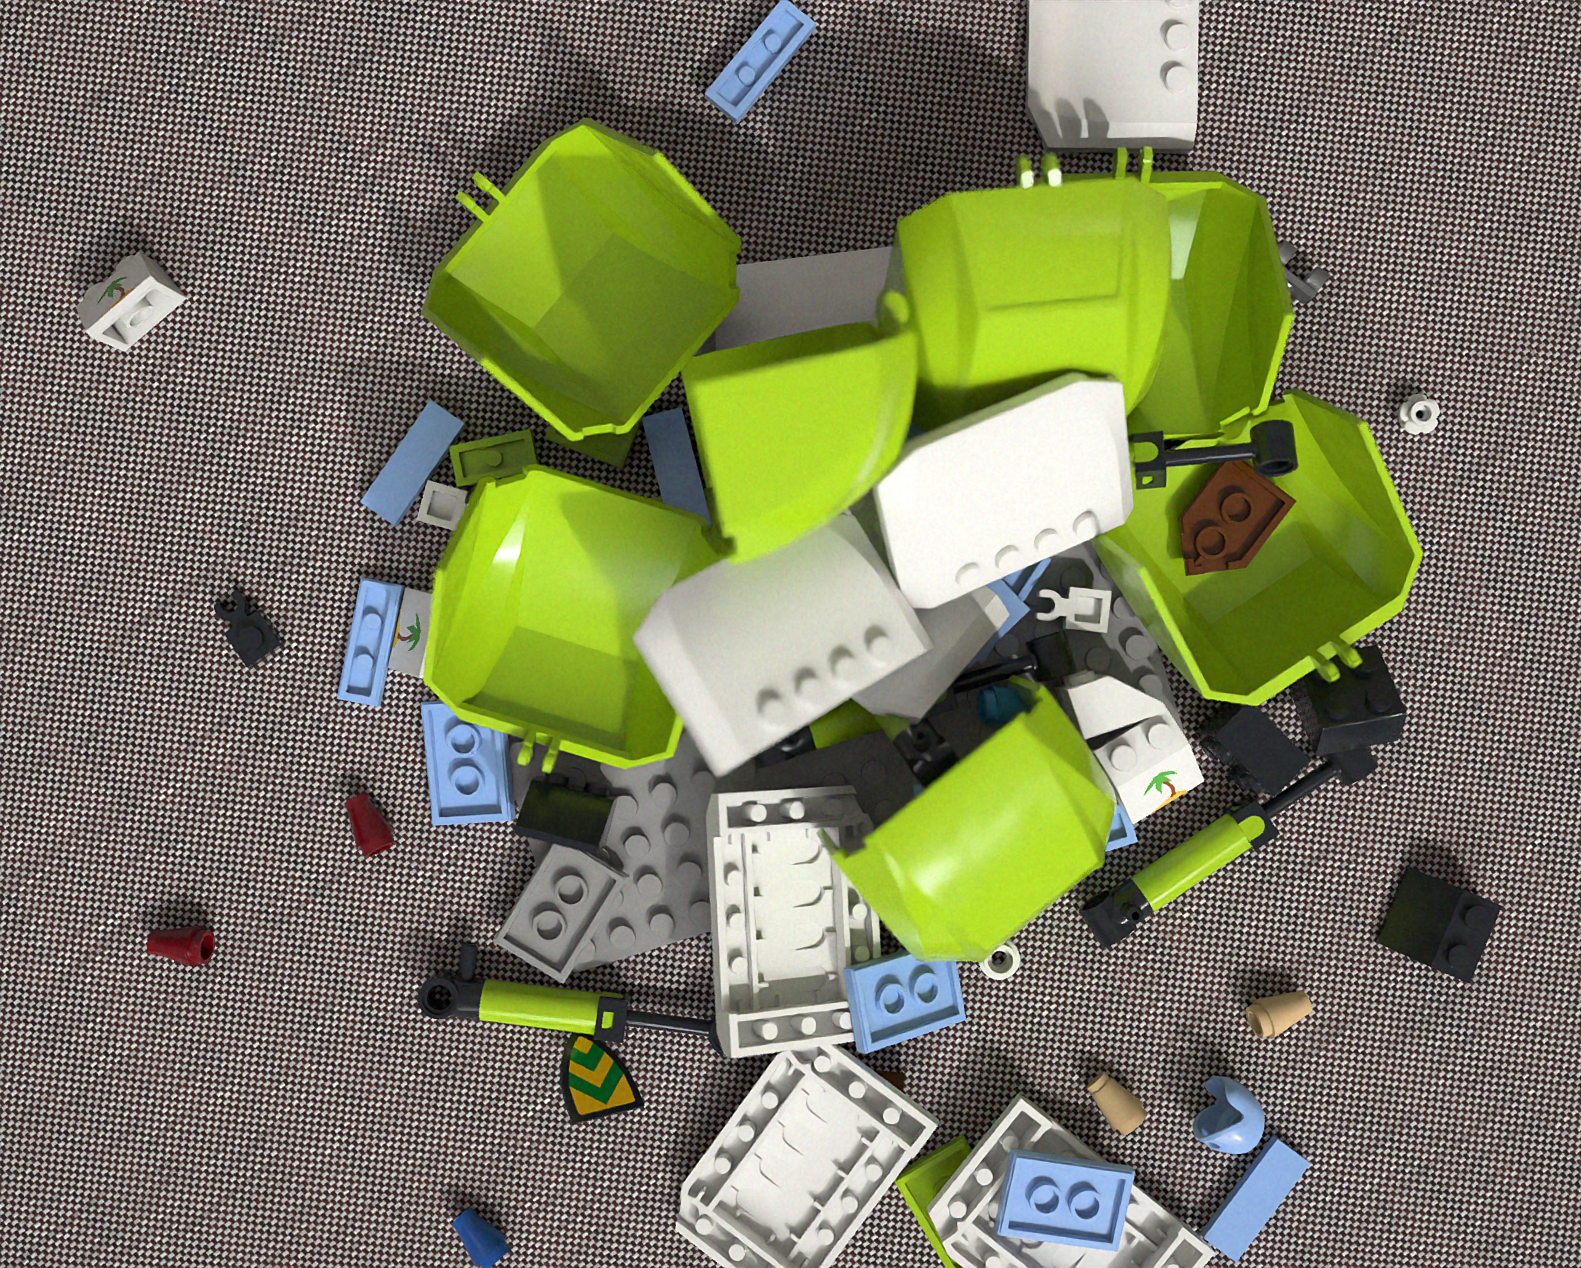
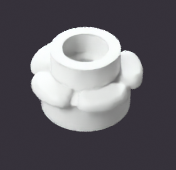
(1409, 420)

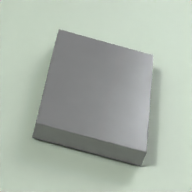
(560, 910)

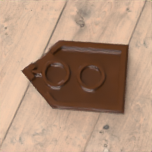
(1230, 519)

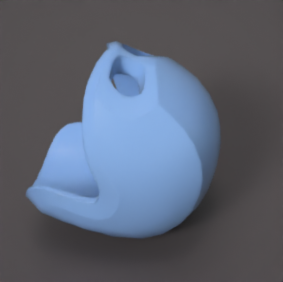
(1233, 1122)

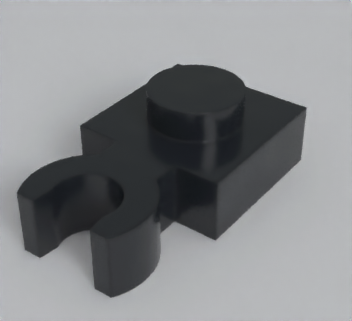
(251, 634)

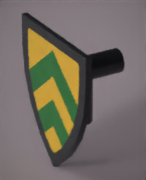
(595, 1080)

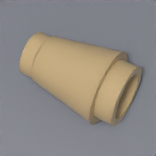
(1277, 1013)
(1117, 1104)

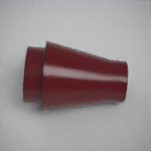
(369, 827)
(185, 945)

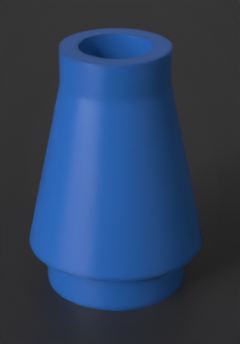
(481, 1239)

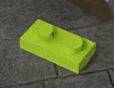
(493, 456)

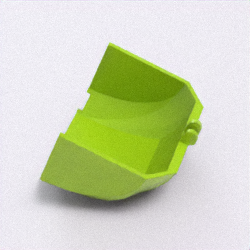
(587, 279)
(1033, 289)
(1225, 306)
(800, 424)
(1311, 589)
(544, 610)
(988, 838)

